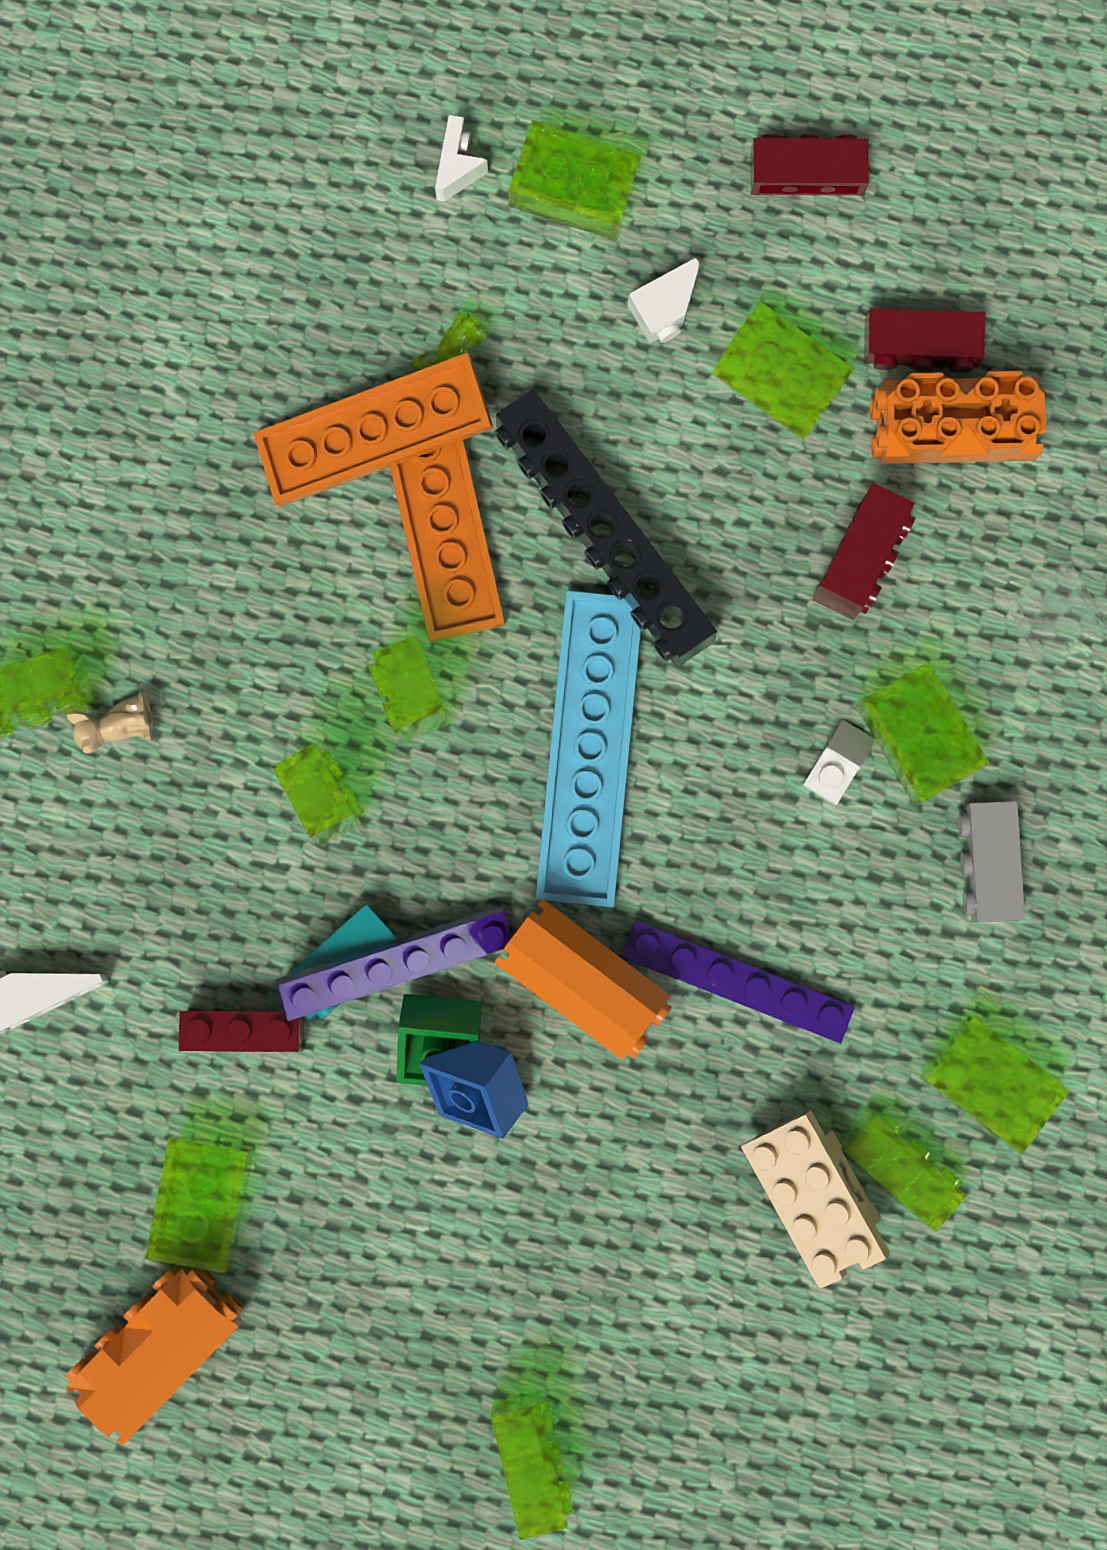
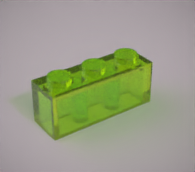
(905, 1171)

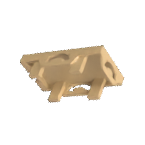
(814, 1198)

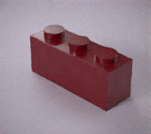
(809, 165)
(924, 339)
(239, 1031)

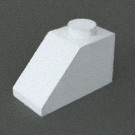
(663, 303)

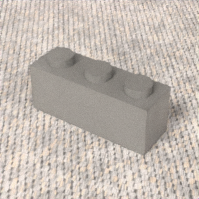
(992, 862)

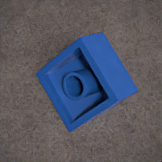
(476, 1087)

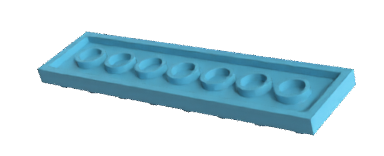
(589, 751)

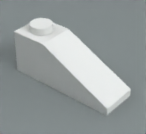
(31, 994)

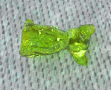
(457, 340)

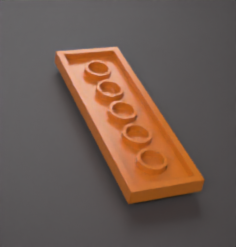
(373, 430)
(447, 543)

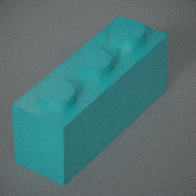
(356, 935)

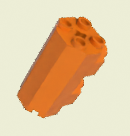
(958, 419)
(584, 981)
(154, 1352)

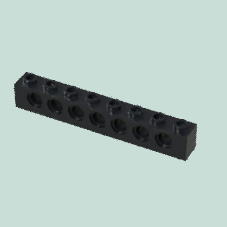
(533, 417)

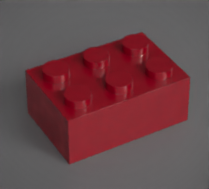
(866, 552)

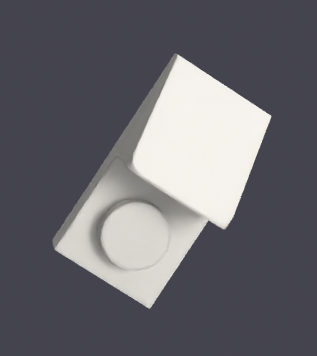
(455, 167)
(839, 762)

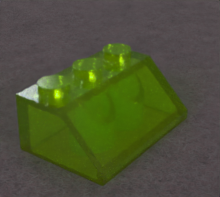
(782, 371)

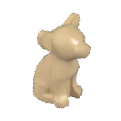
(121, 722)

